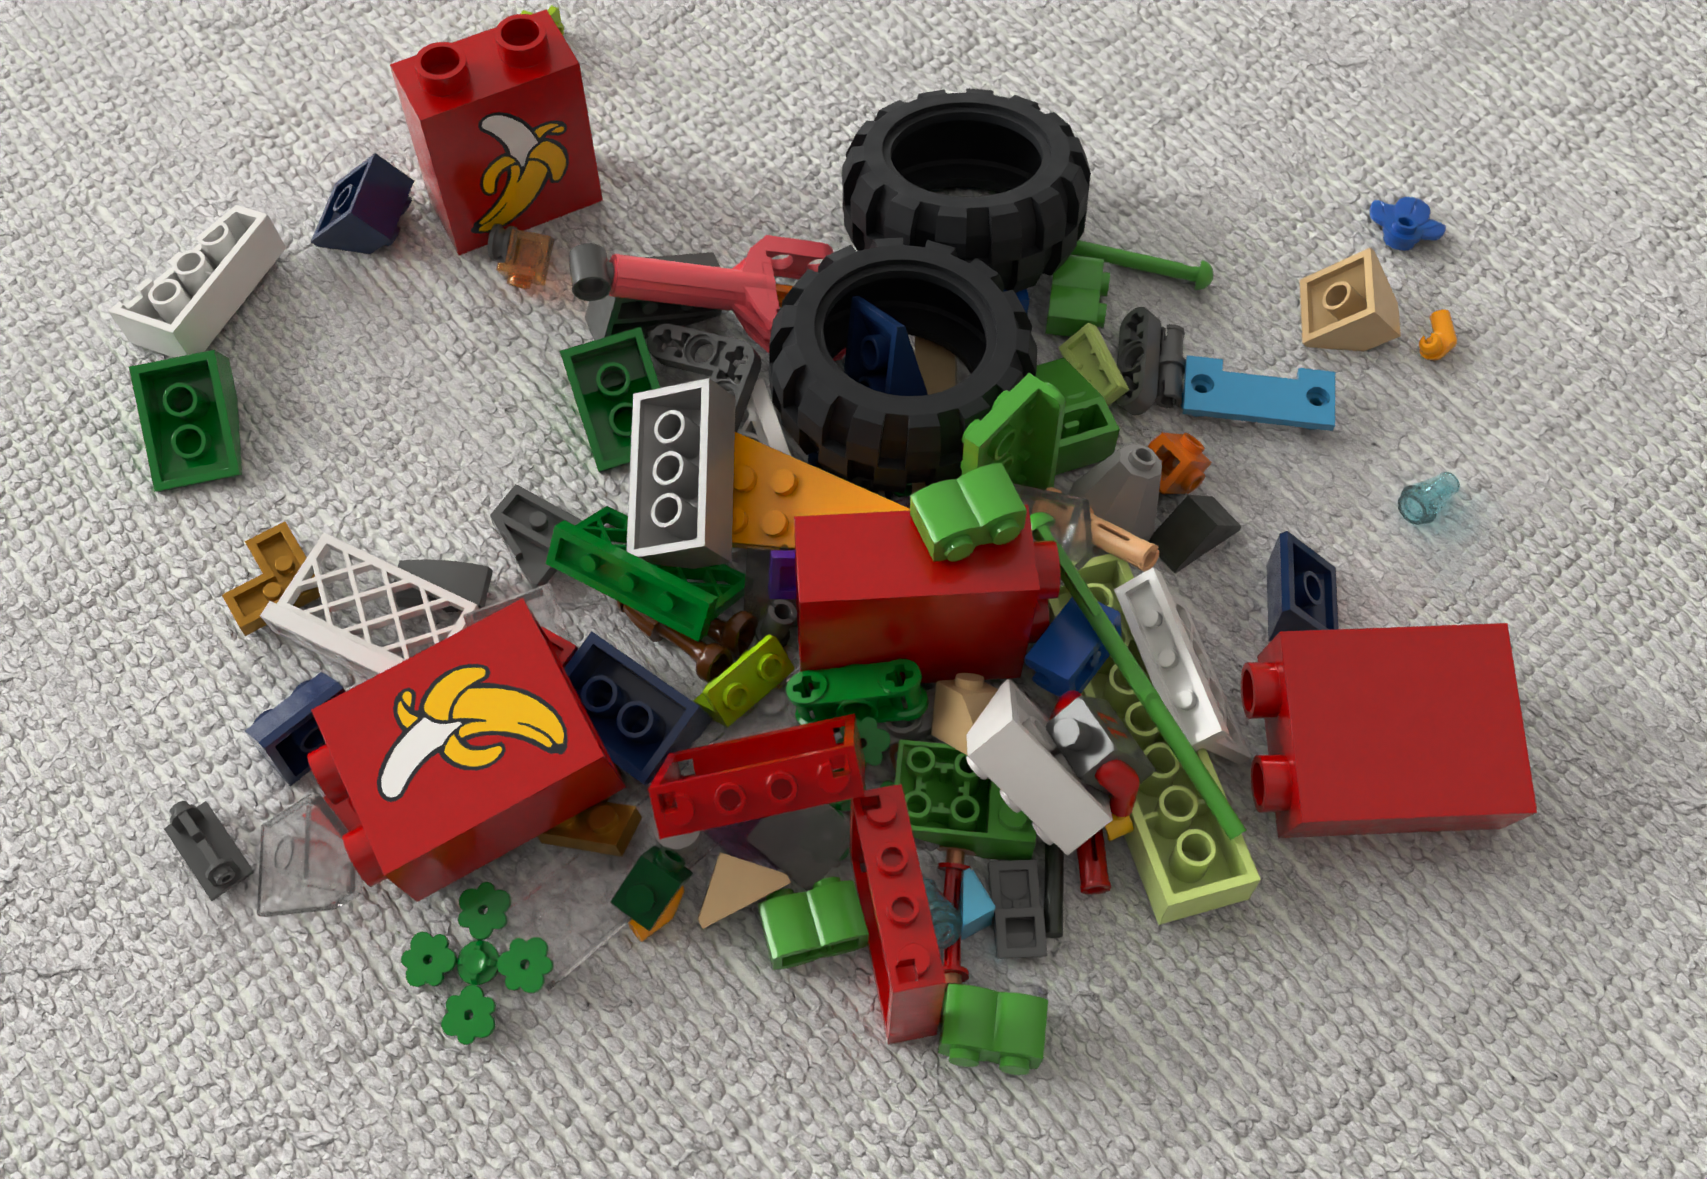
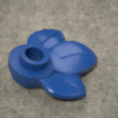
(1405, 222)

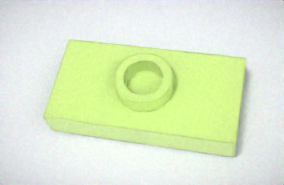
(1093, 360)

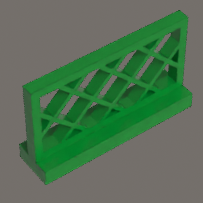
(655, 590)

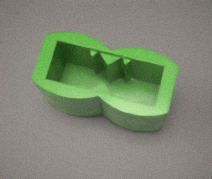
(1077, 295)
(968, 512)
(812, 923)
(993, 1028)

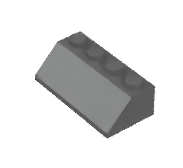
(682, 475)

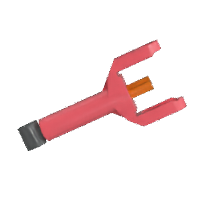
(745, 289)

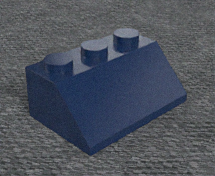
(633, 708)

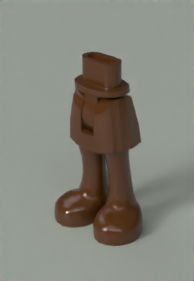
(711, 659)

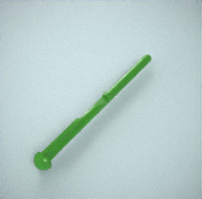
(1200, 275)
(1140, 683)

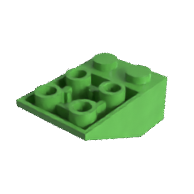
(1088, 425)
(956, 806)

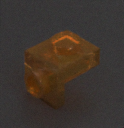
(526, 259)

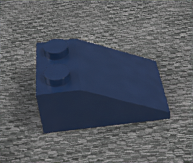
(881, 352)

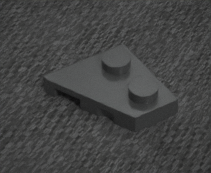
(527, 530)

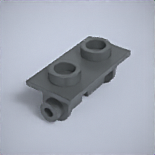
(207, 848)

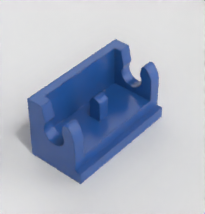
(1069, 651)

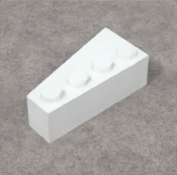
(203, 287)

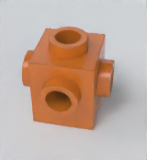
(1181, 462)

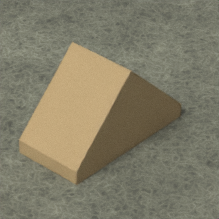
(736, 885)

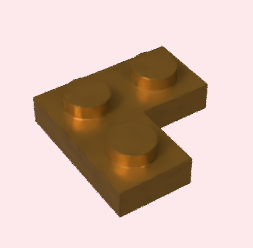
(279, 560)
(599, 829)

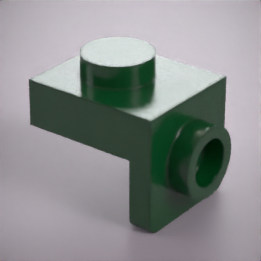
(651, 885)

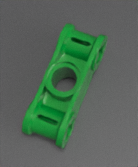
(860, 690)

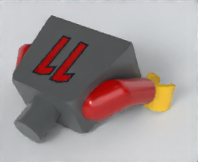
(1101, 753)

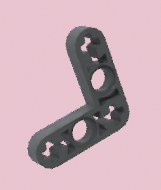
(718, 366)

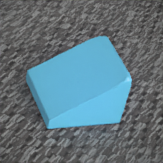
(975, 905)

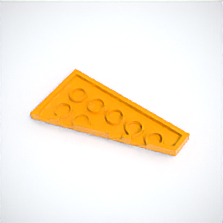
(777, 487)

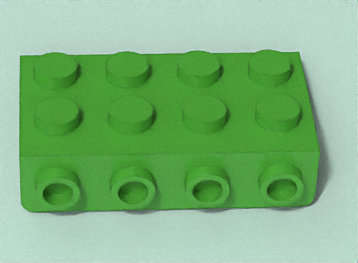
(1019, 433)

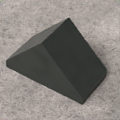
(1192, 531)

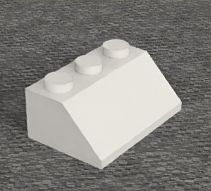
(1033, 776)

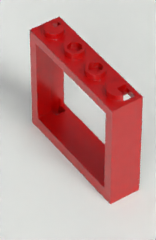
(758, 777)
(896, 915)

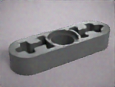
(1137, 336)

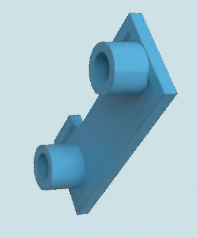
(1259, 398)

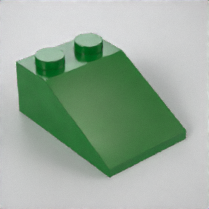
(603, 384)
(188, 419)

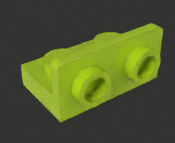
(745, 681)

